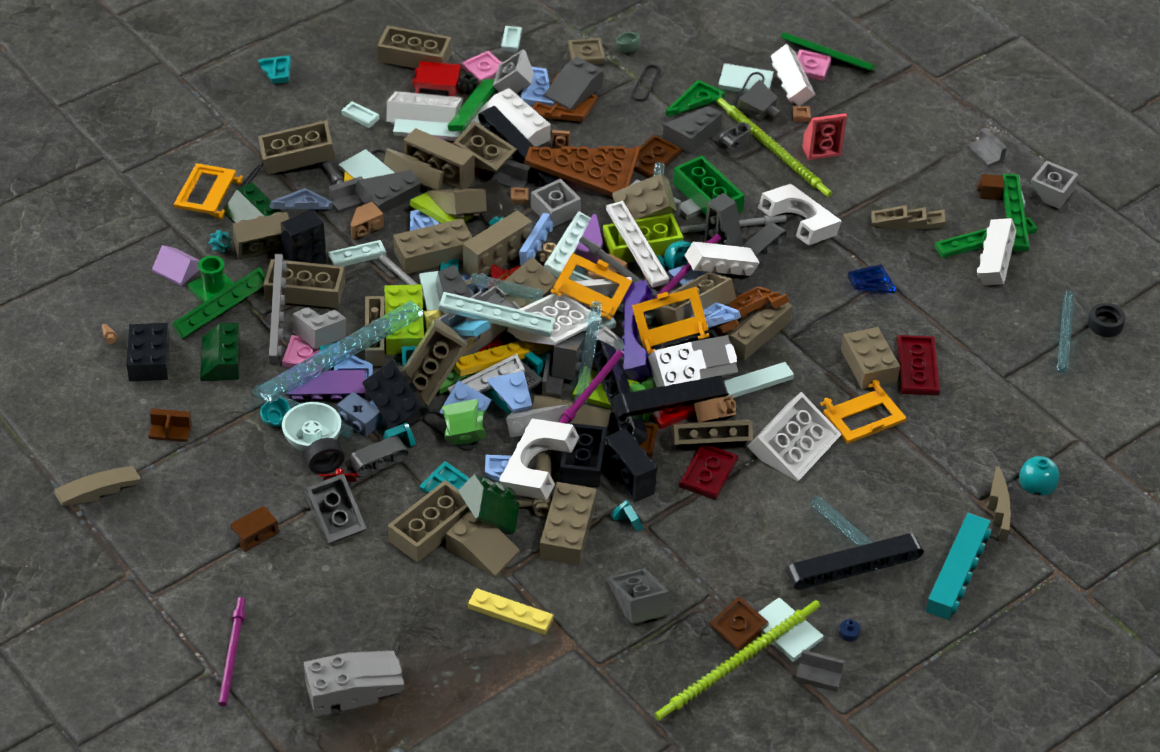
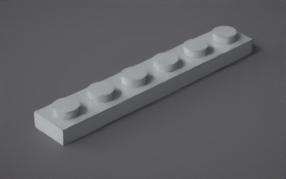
(277, 316)

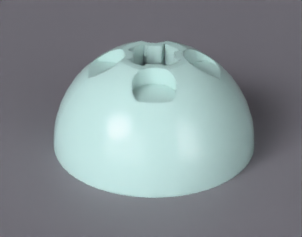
(310, 423)

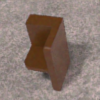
(170, 425)
(255, 528)

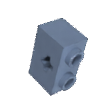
(359, 414)

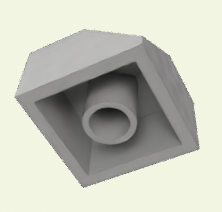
(514, 73)
(1054, 184)
(557, 201)
(318, 328)

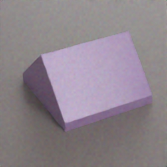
(175, 265)

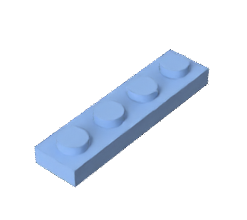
(536, 238)

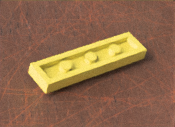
(510, 611)

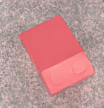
(824, 136)

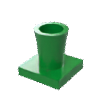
(212, 279)

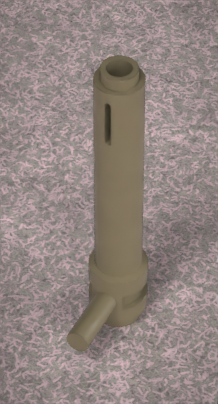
(540, 506)

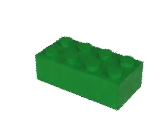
(704, 182)

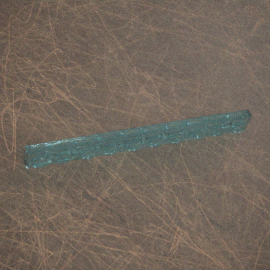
(339, 351)

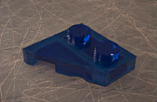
(872, 279)

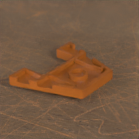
(558, 112)
(754, 300)

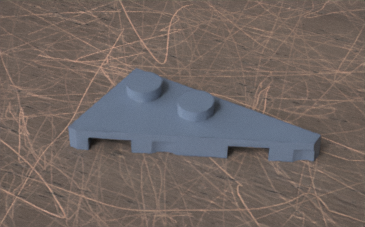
(301, 200)

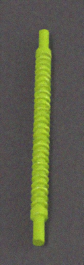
(773, 146)
(677, 701)

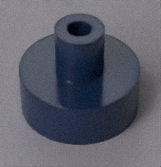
(849, 630)

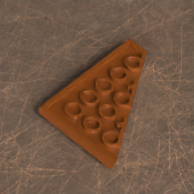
(599, 169)

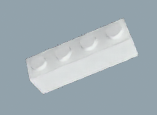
(792, 75)
(996, 251)
(722, 258)

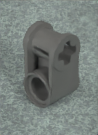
(736, 137)

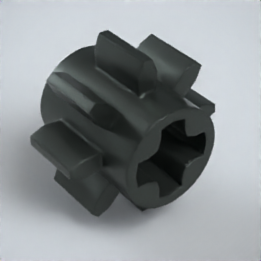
(467, 83)

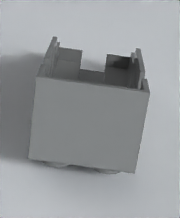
(493, 295)
(693, 361)
(352, 680)

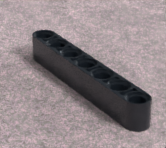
(501, 126)
(616, 384)
(669, 396)
(854, 561)

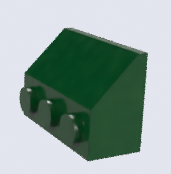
(248, 204)
(221, 353)
(491, 502)

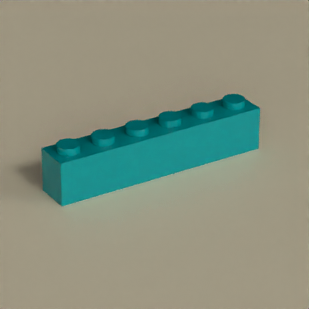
(958, 566)

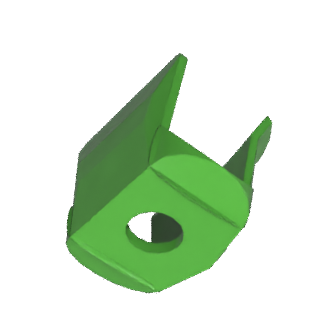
(463, 422)

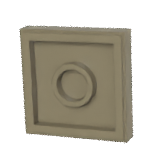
(588, 50)

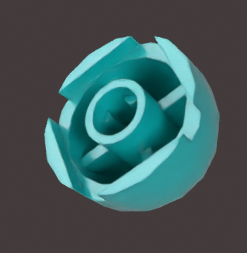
(675, 254)
(1039, 475)

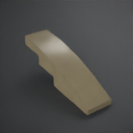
(401, 162)
(907, 219)
(93, 486)
(1000, 502)

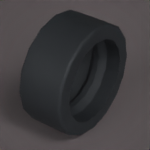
(1105, 329)
(320, 447)

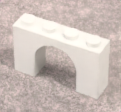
(819, 222)
(538, 437)

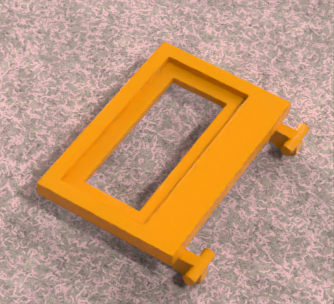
(216, 194)
(586, 295)
(674, 330)
(837, 413)

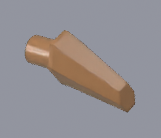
(109, 334)

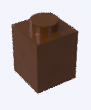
(990, 187)

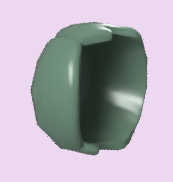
(628, 42)

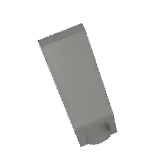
(520, 420)

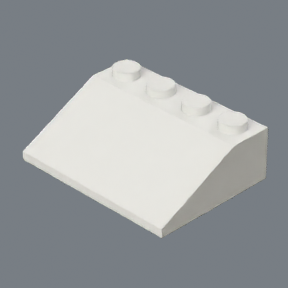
(422, 107)
(521, 115)
(568, 314)
(795, 438)

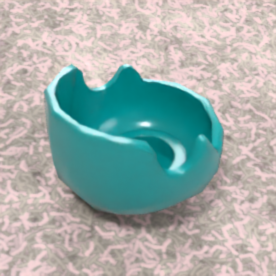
(274, 412)

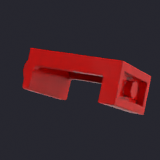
(437, 76)

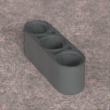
(766, 240)
(378, 456)

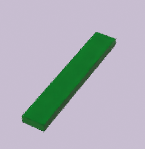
(828, 51)
(472, 106)
(1015, 209)
(971, 241)
(219, 303)

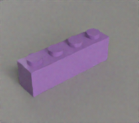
(332, 385)

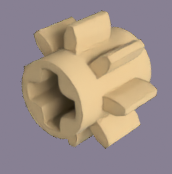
(547, 250)

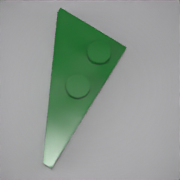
(696, 96)

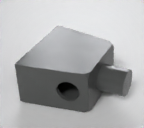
(759, 102)

